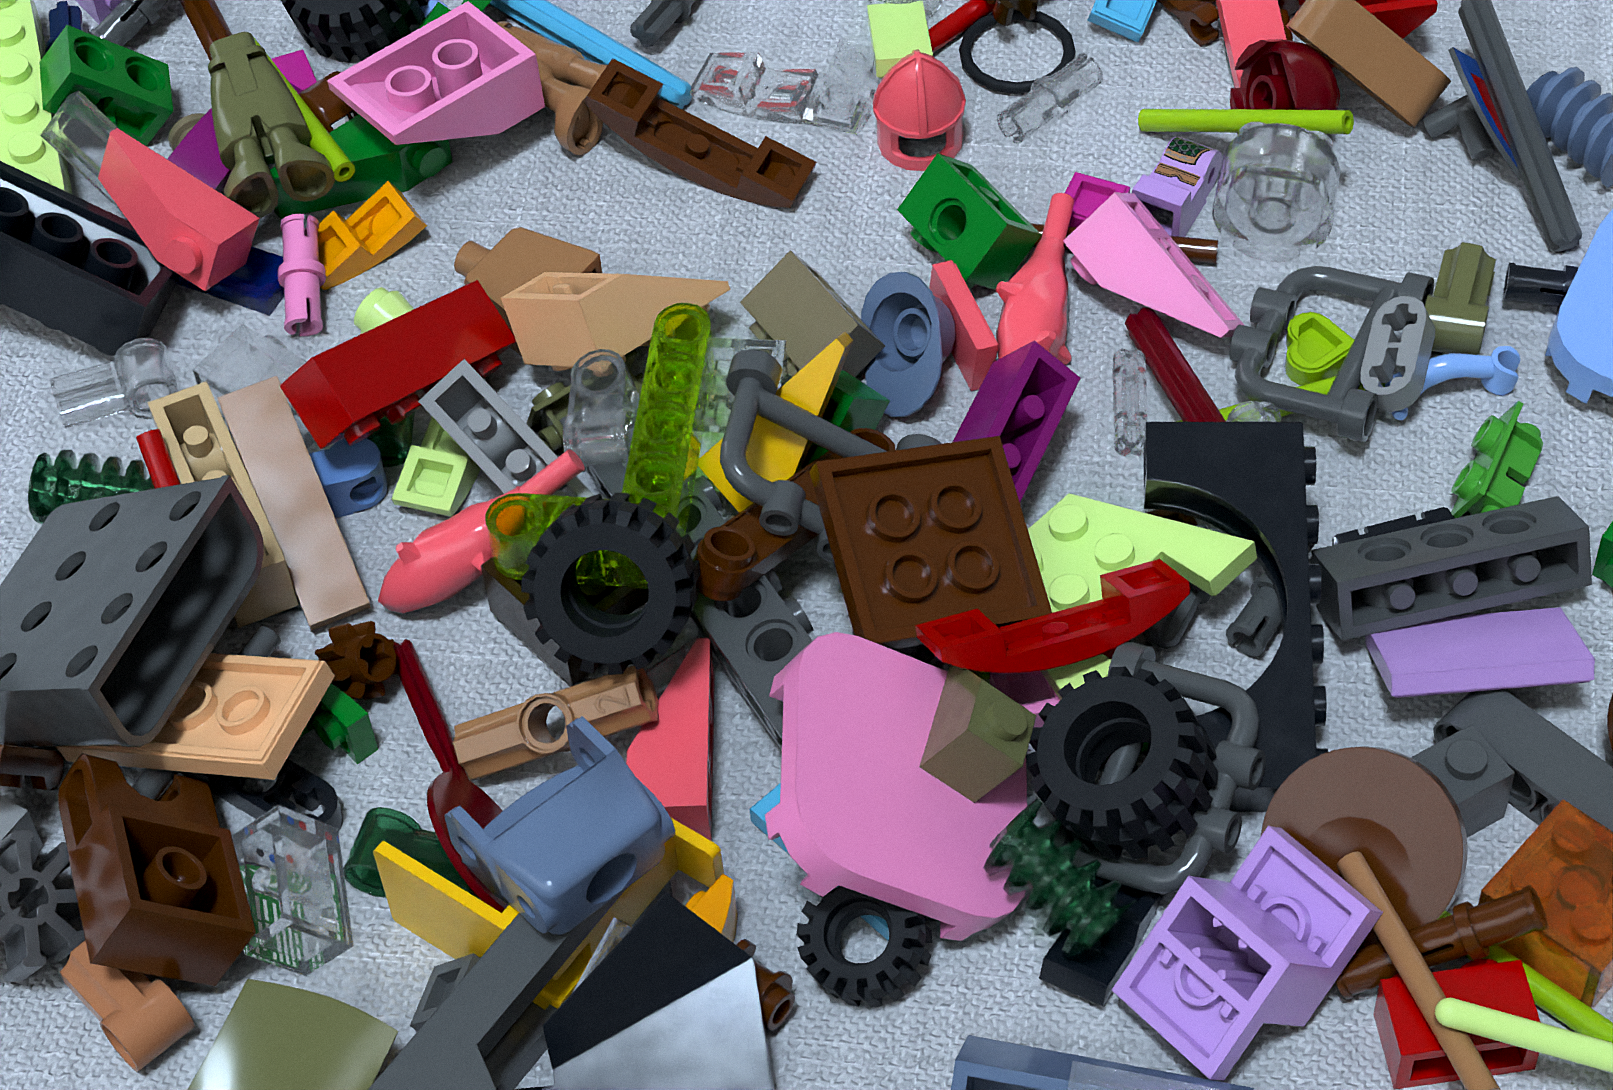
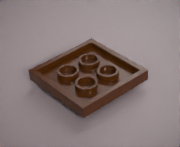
(928, 538)

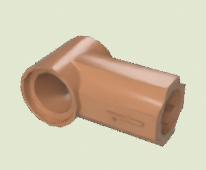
(133, 1012)

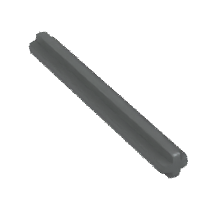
(1520, 125)

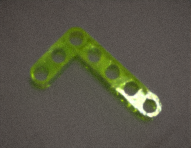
(659, 461)

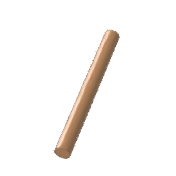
(1416, 975)

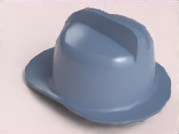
(916, 338)

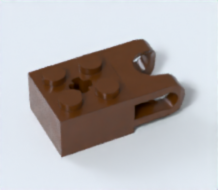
(152, 875)

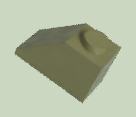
(976, 735)

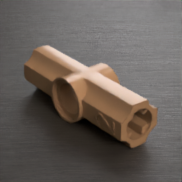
(521, 731)

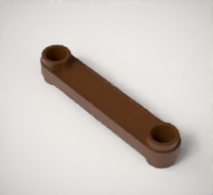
(744, 551)

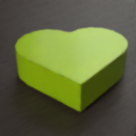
(1314, 348)

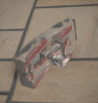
(746, 88)

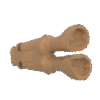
(559, 68)

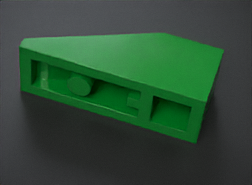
(375, 163)

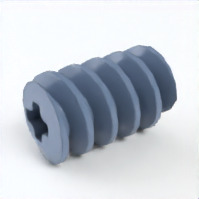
(1576, 119)

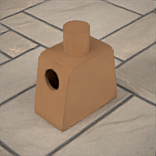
(519, 259)

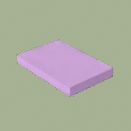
(1482, 653)

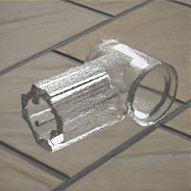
(135, 377)

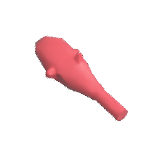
(1039, 291)
(452, 552)

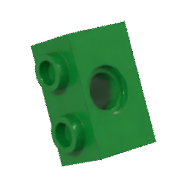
(967, 222)

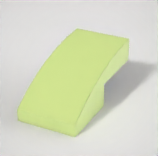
(435, 474)

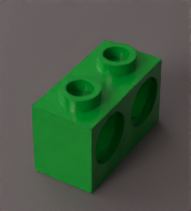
(117, 80)

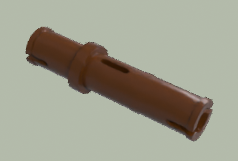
(1463, 933)

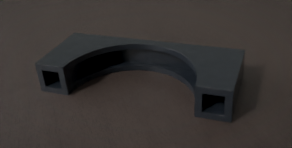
(1254, 488)

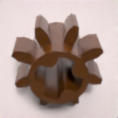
(359, 659)

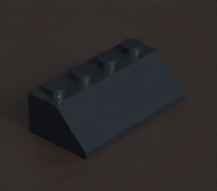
(76, 265)

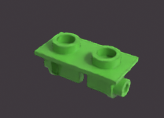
(1502, 449)

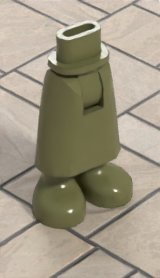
(259, 126)

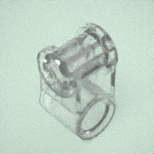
(601, 409)

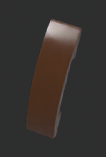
(692, 147)

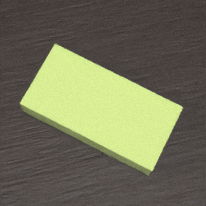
(896, 32)

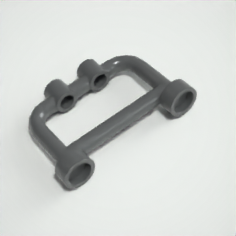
(1273, 310)
(754, 383)
(1236, 765)

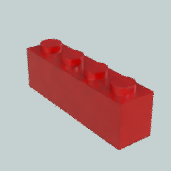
(395, 365)

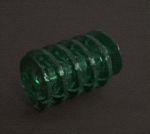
(65, 483)
(1055, 880)

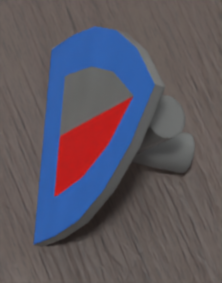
(1472, 114)

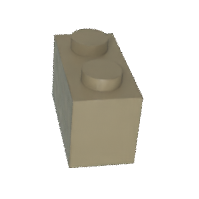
(809, 314)

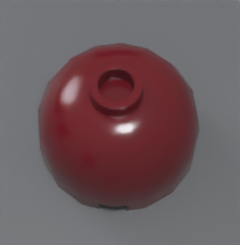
(1284, 77)

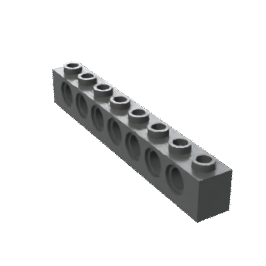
(748, 634)

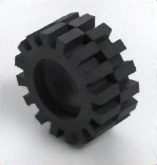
(870, 979)

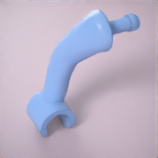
(1495, 371)

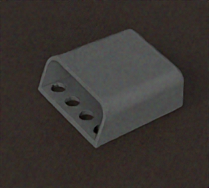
(120, 611)

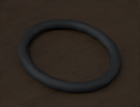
(1008, 86)

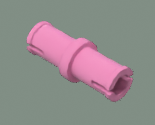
(301, 275)

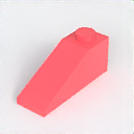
(175, 213)
(677, 750)

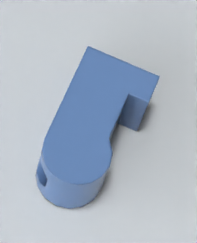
(344, 468)

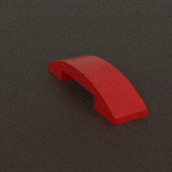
(1129, 605)

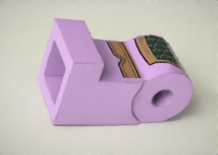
(1180, 183)

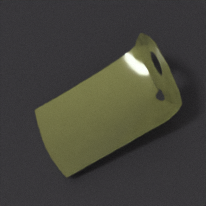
(294, 1042)

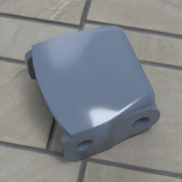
(568, 839)

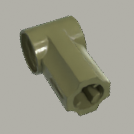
(1460, 299)

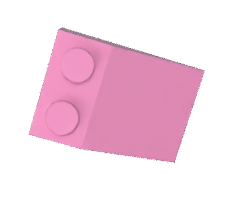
(445, 81)

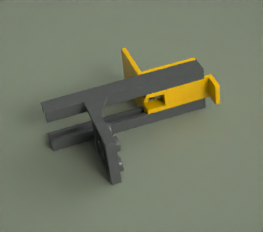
(494, 1018)

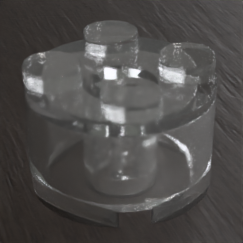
(1277, 190)

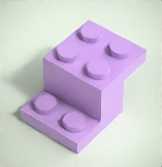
(1246, 952)

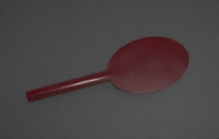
(452, 786)

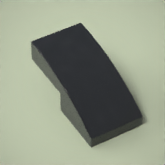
(1099, 968)

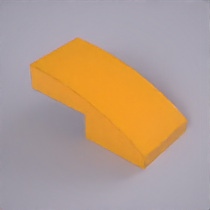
(367, 236)

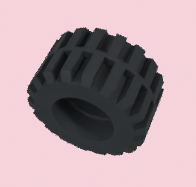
(353, 25)
(580, 626)
(1094, 724)

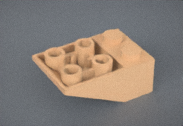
(576, 313)

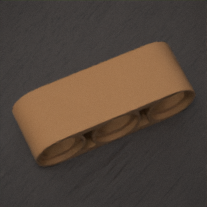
(1371, 56)

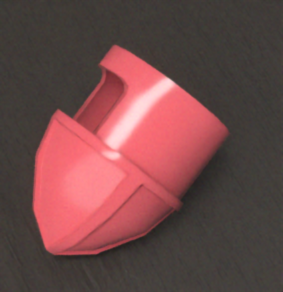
(918, 102)

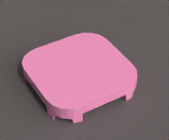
(860, 804)

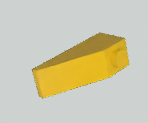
(773, 449)

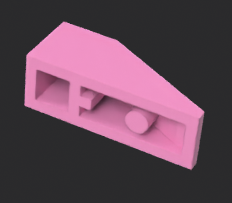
(1136, 258)

